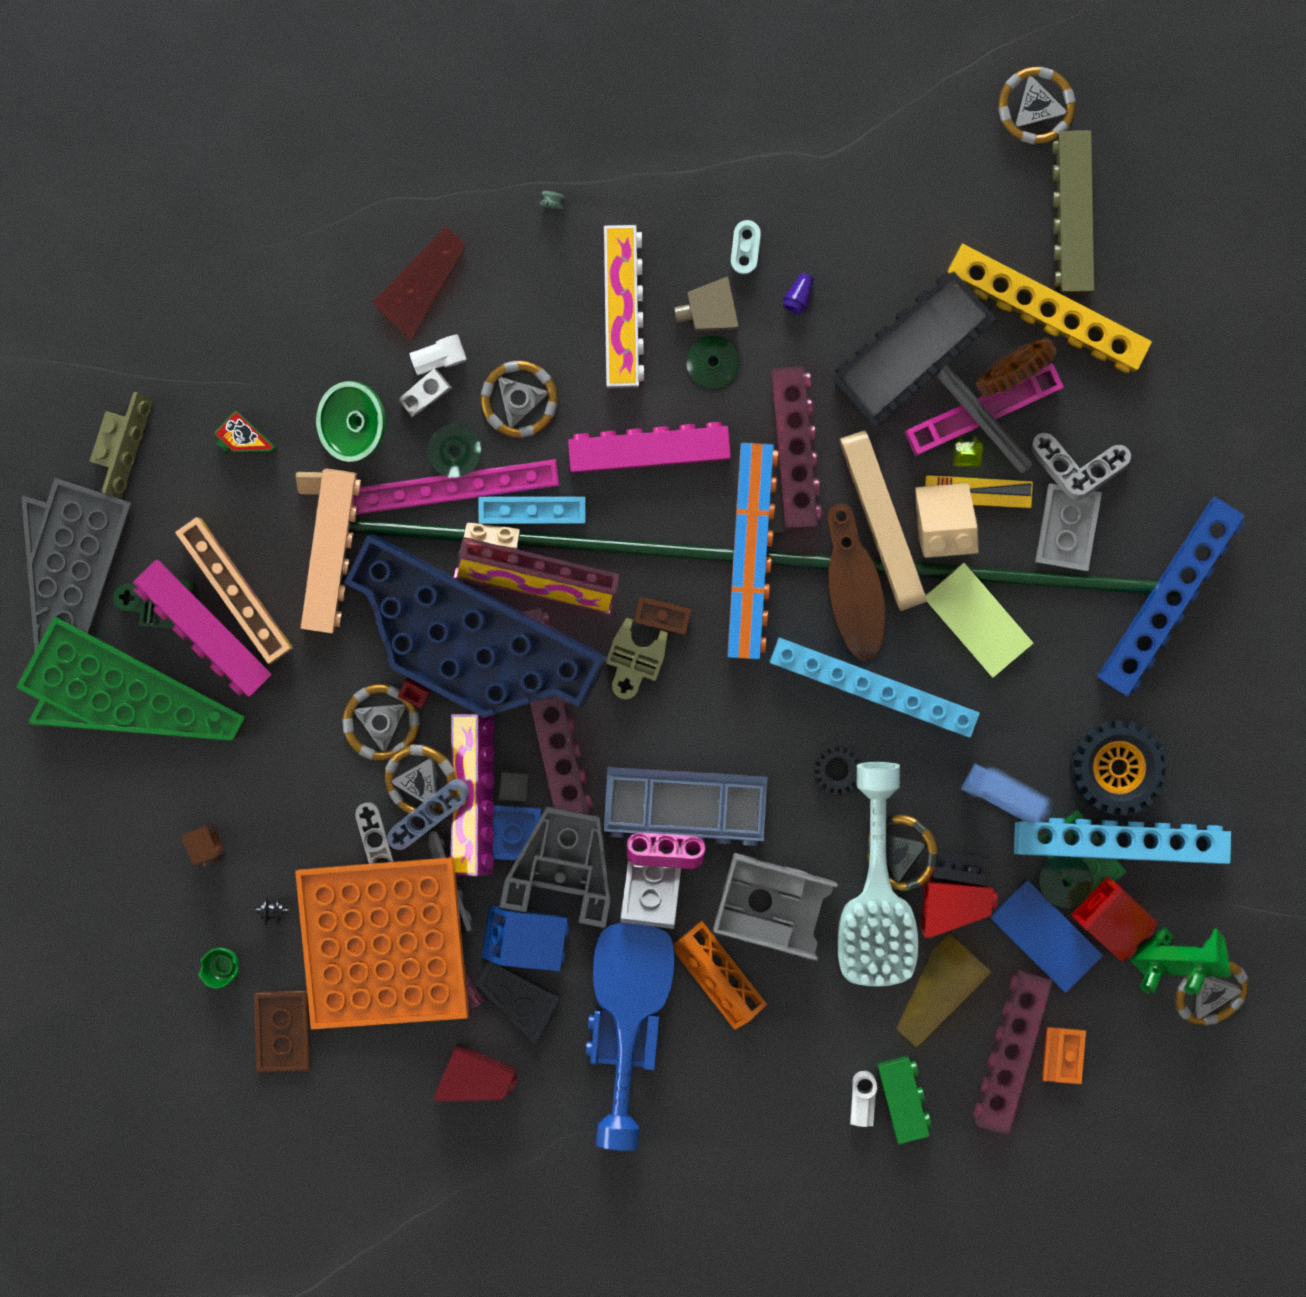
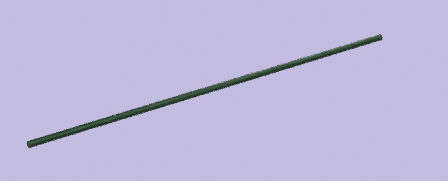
(777, 558)

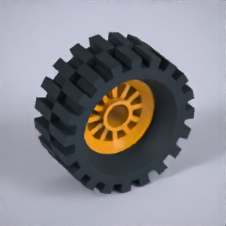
(1148, 776)

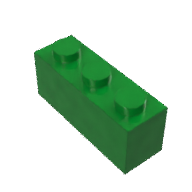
(904, 1099)

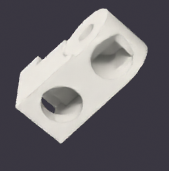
(424, 392)

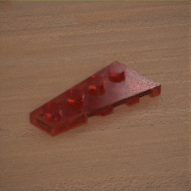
(414, 289)

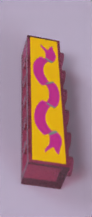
(536, 575)

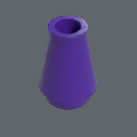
(798, 296)

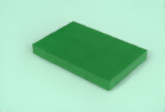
(1099, 867)

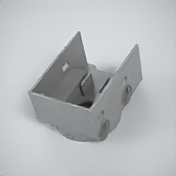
(793, 911)

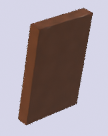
(282, 1031)

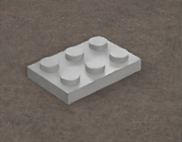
(1067, 529)
(650, 894)

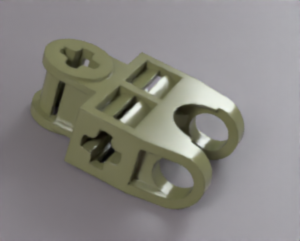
(626, 669)

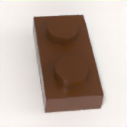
(662, 615)

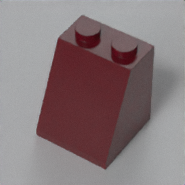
(475, 1077)

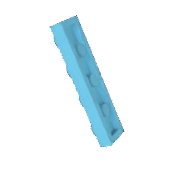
(531, 510)

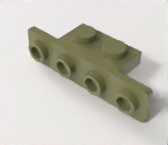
(119, 443)

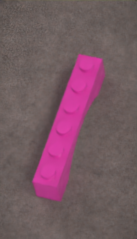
(959, 421)

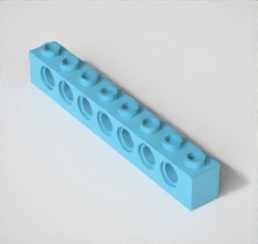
(874, 687)
(1216, 851)

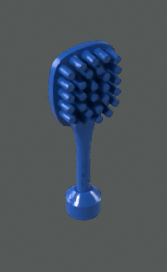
(631, 982)

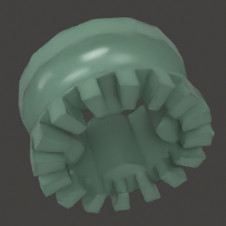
(552, 199)

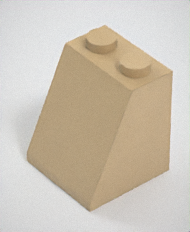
(946, 520)

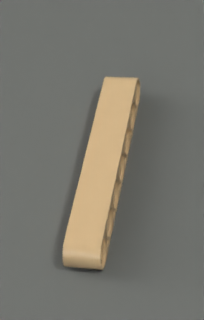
(882, 520)

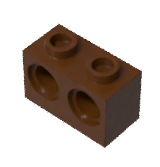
(203, 845)

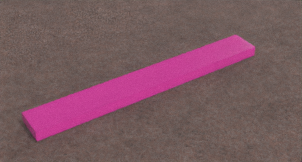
(449, 489)

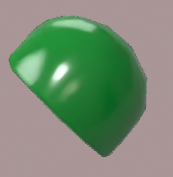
(219, 968)

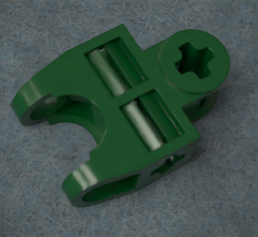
(145, 608)

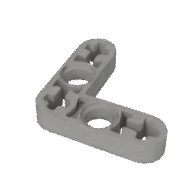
(1074, 473)

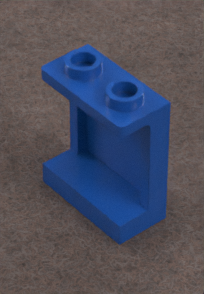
(604, 1042)

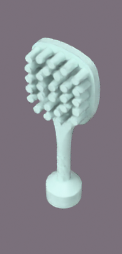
(877, 928)

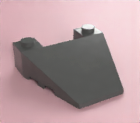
(562, 856)

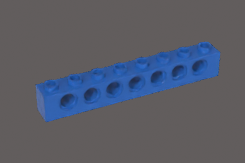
(1215, 512)

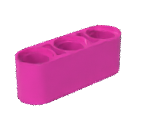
(677, 844)

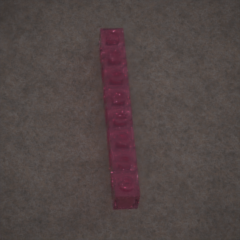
(552, 755)

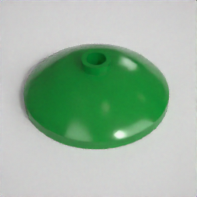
(340, 424)

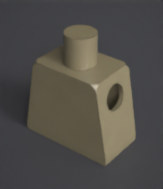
(710, 307)

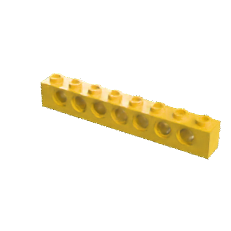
(1134, 344)

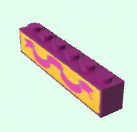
(473, 821)

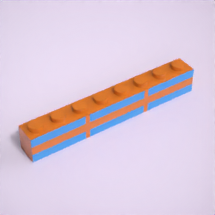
(750, 550)

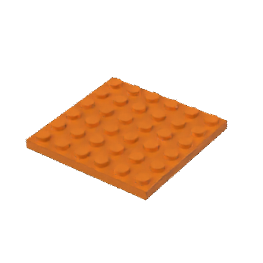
(382, 943)

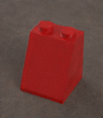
(954, 905)
(1115, 919)

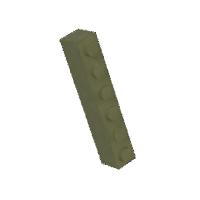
(1074, 212)

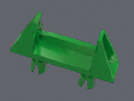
(1194, 962)

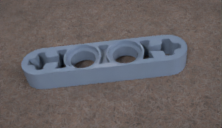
(428, 815)

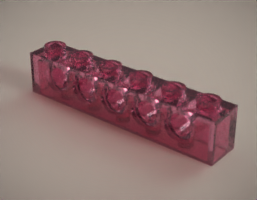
(782, 380)
(1002, 1118)

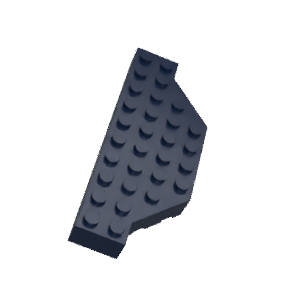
(467, 639)

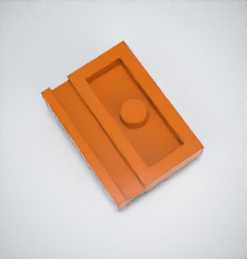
(1064, 1055)

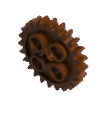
(1003, 374)

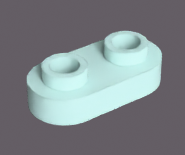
(745, 247)

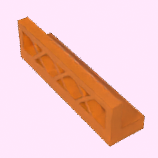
(715, 979)

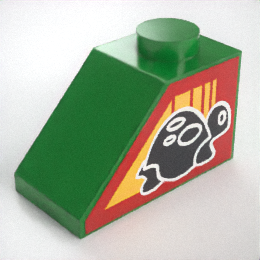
(241, 436)

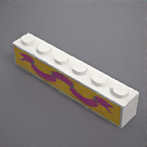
(621, 306)

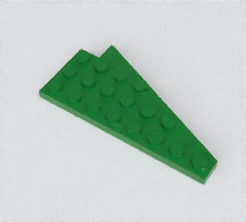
(104, 689)

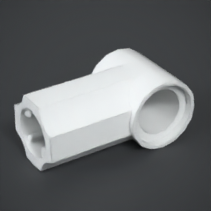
(444, 353)
(863, 1101)

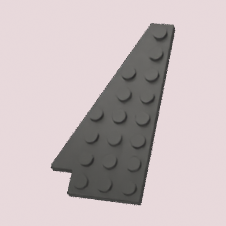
(70, 553)

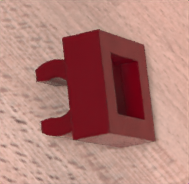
(414, 692)

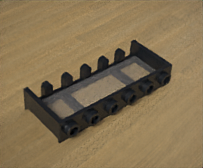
(914, 348)

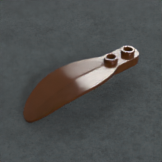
(854, 588)

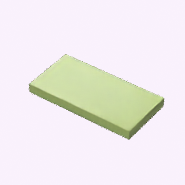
(978, 619)

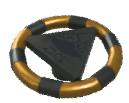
(904, 851)

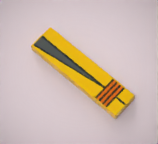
(991, 491)

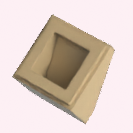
(308, 482)

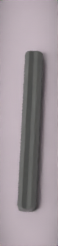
(984, 419)

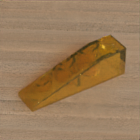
(944, 984)

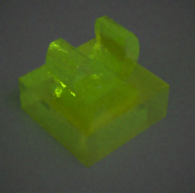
(967, 453)

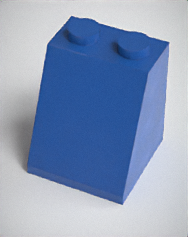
(524, 939)

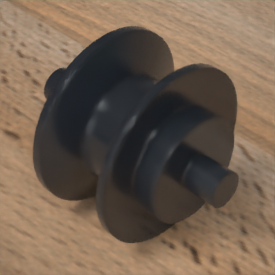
(272, 911)

